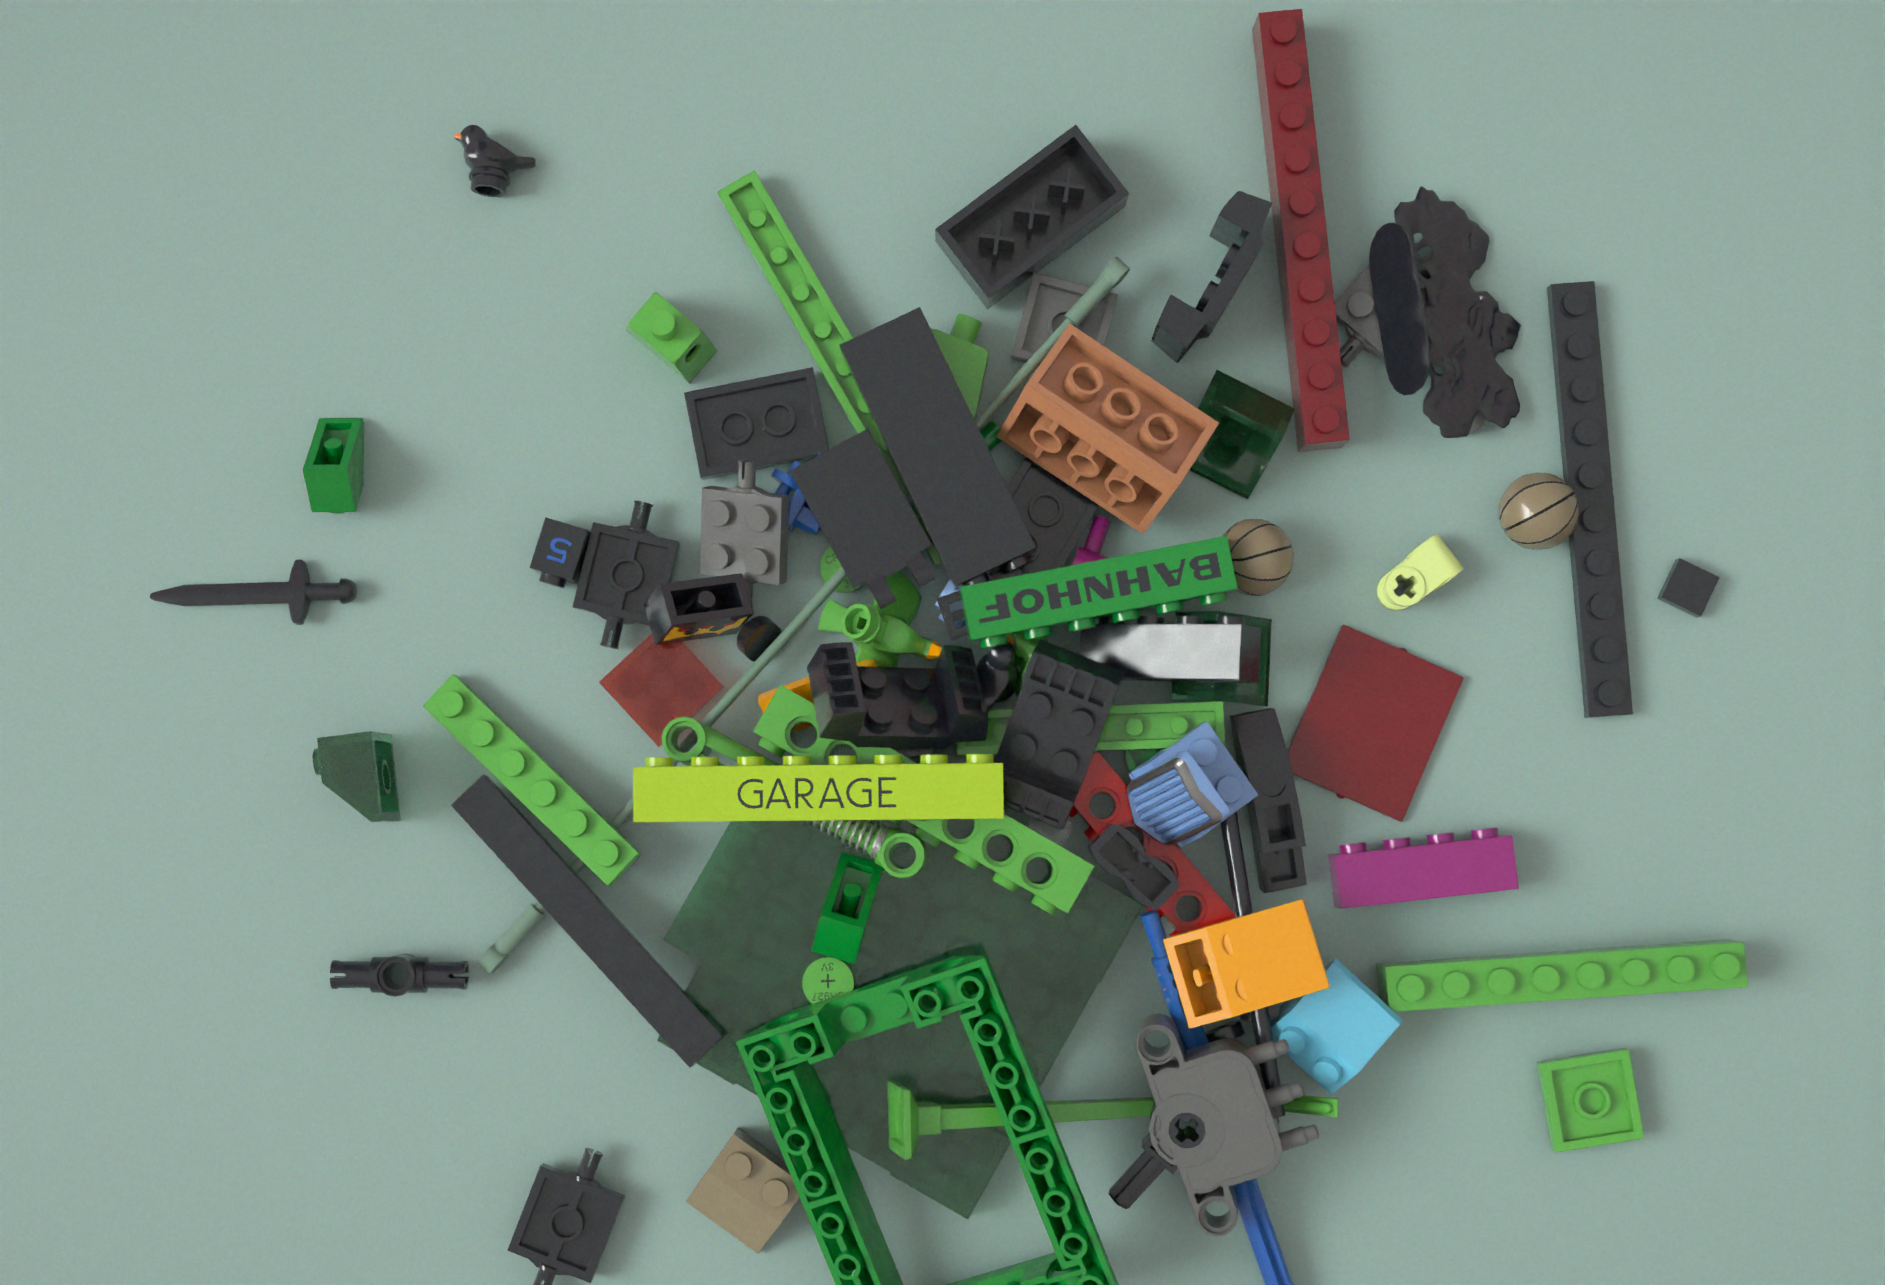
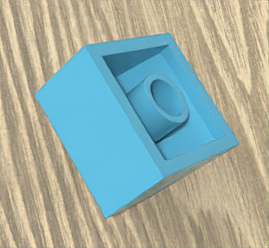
(1335, 1028)

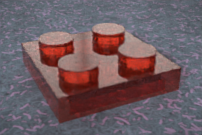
(661, 685)

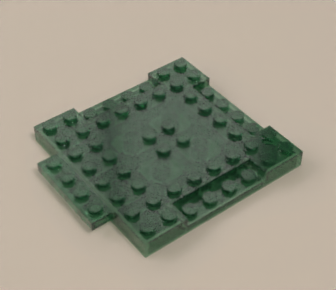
(755, 932)

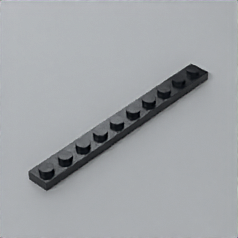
(1588, 473)

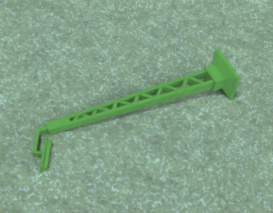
(911, 1118)

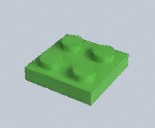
(1590, 1100)

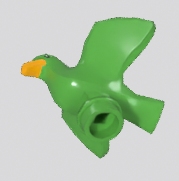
(885, 631)

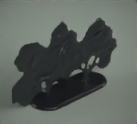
(1460, 322)

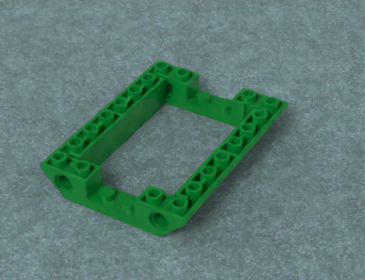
(783, 1074)

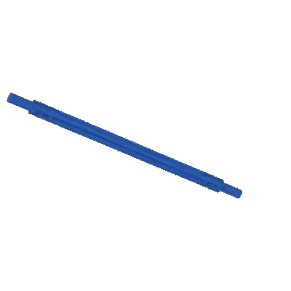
(1249, 1197)

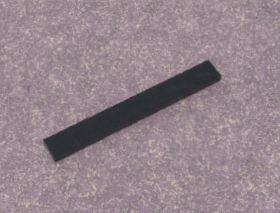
(588, 921)

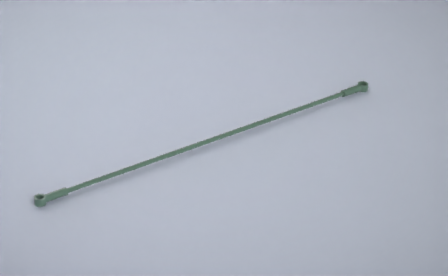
(1109, 279)

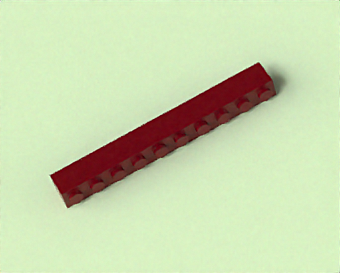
(1300, 231)

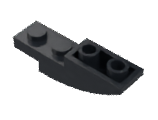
(1275, 811)

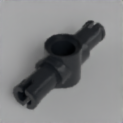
(377, 975)

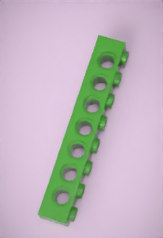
(1067, 869)

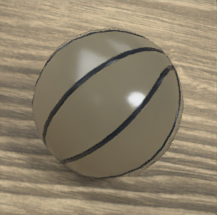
(1538, 511)
(1259, 556)

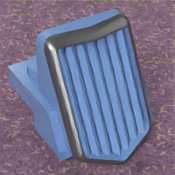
(1187, 788)

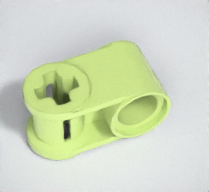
(1422, 571)

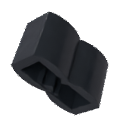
(1142, 875)

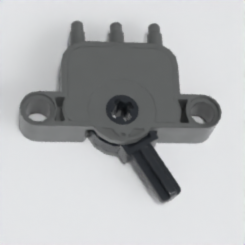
(1234, 1117)

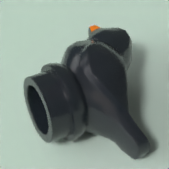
(489, 162)
(998, 674)

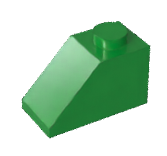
(335, 465)
(847, 908)

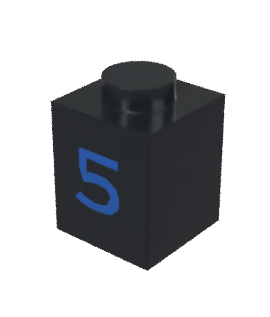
(560, 553)

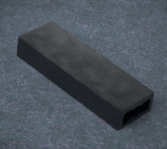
(938, 450)

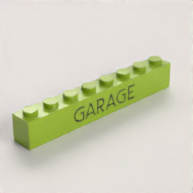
(818, 791)

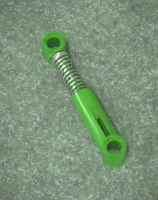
(874, 840)

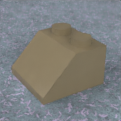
(746, 1191)

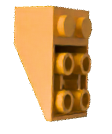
(1246, 963)

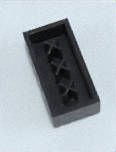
(1031, 216)

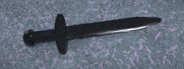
(296, 593)

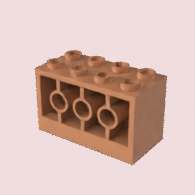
(1106, 429)

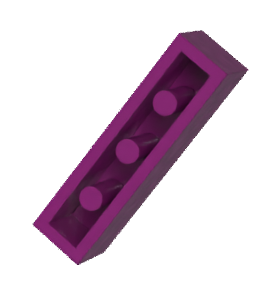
(1422, 870)

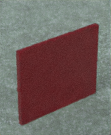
(1372, 722)

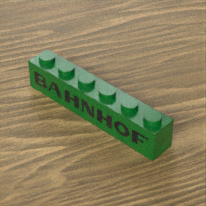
(1098, 590)

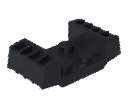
(1240, 230)
(897, 703)
(1055, 731)

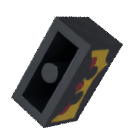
(698, 608)

